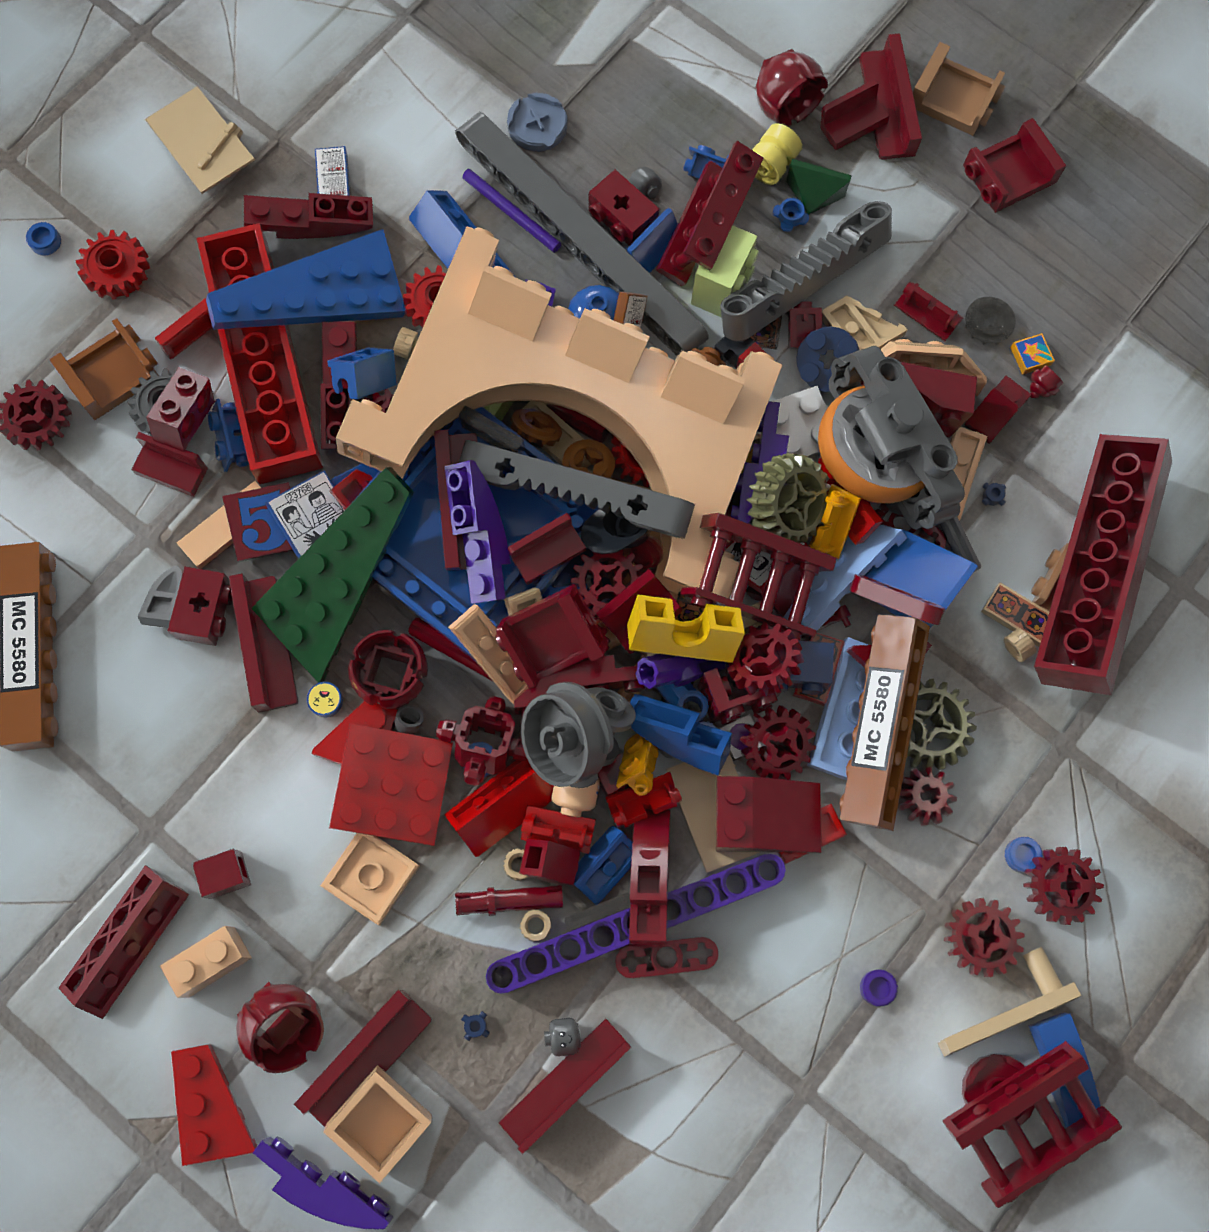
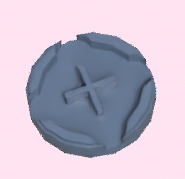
(537, 122)

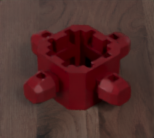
(477, 761)

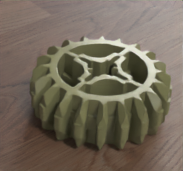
(791, 491)
(943, 729)

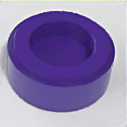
(878, 987)

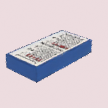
(332, 171)

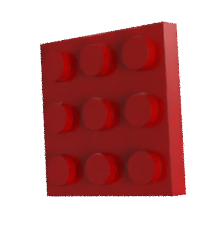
(391, 785)

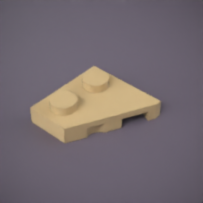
(861, 323)

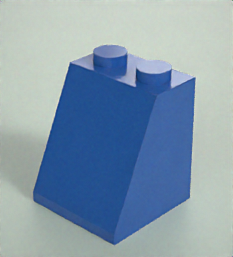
(923, 571)

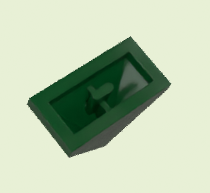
(816, 185)

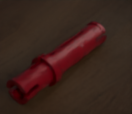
(508, 900)

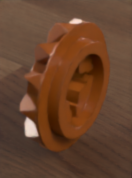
(536, 427)
(594, 452)

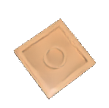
(370, 876)

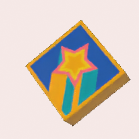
(1032, 353)

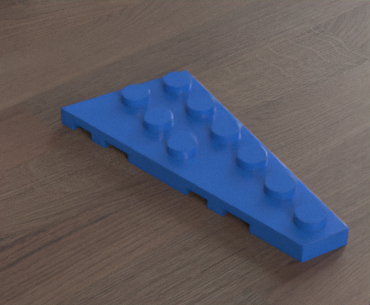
(329, 286)

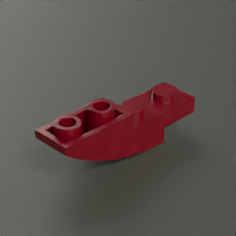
(312, 218)
(337, 340)
(588, 674)
(650, 879)

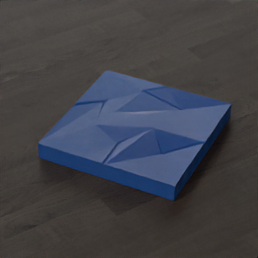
(414, 556)

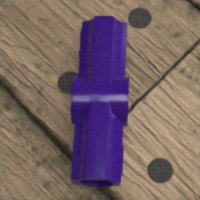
(670, 669)

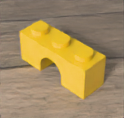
(709, 637)

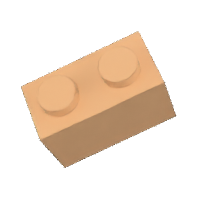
(205, 962)

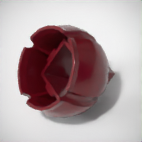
(790, 87)
(367, 660)
(291, 1034)

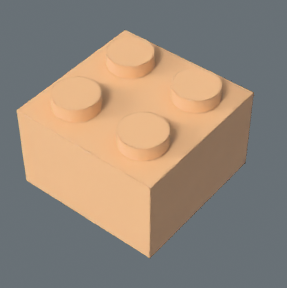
(378, 1124)

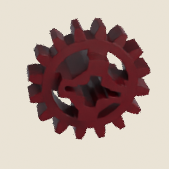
(29, 413)
(598, 571)
(766, 659)
(774, 758)
(1064, 902)
(978, 951)

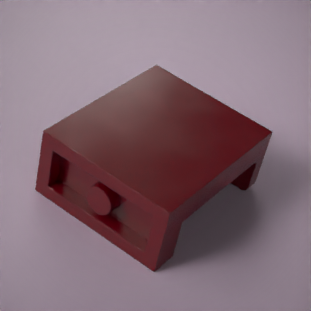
(1014, 167)
(550, 636)

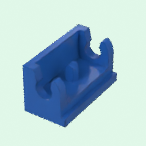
(365, 371)

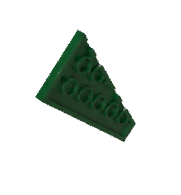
(328, 583)

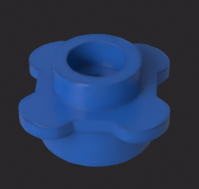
(794, 207)

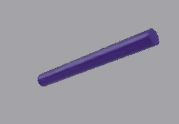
(511, 210)

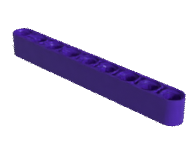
(617, 923)

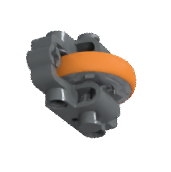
(887, 442)

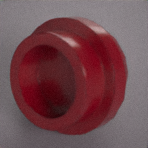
(1044, 383)
(649, 553)

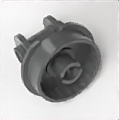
(573, 731)

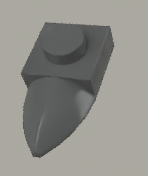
(161, 599)

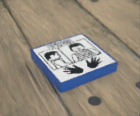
(305, 511)

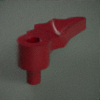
(841, 614)

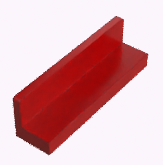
(499, 806)

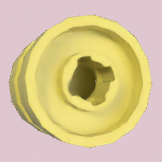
(778, 148)

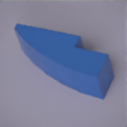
(681, 734)
(1047, 1036)

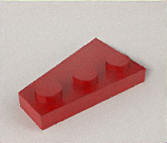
(207, 1114)

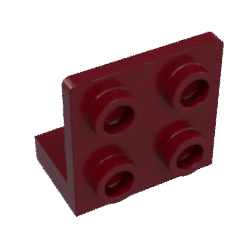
(727, 711)

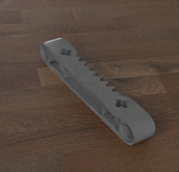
(763, 302)
(664, 512)

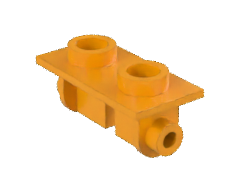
(837, 521)
(638, 764)

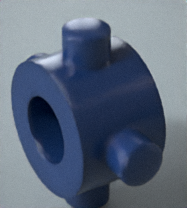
(994, 494)
(475, 1026)

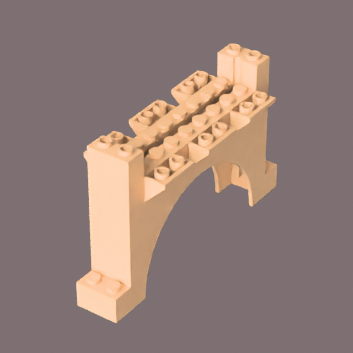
(503, 343)

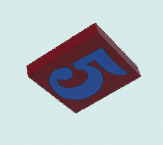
(252, 524)

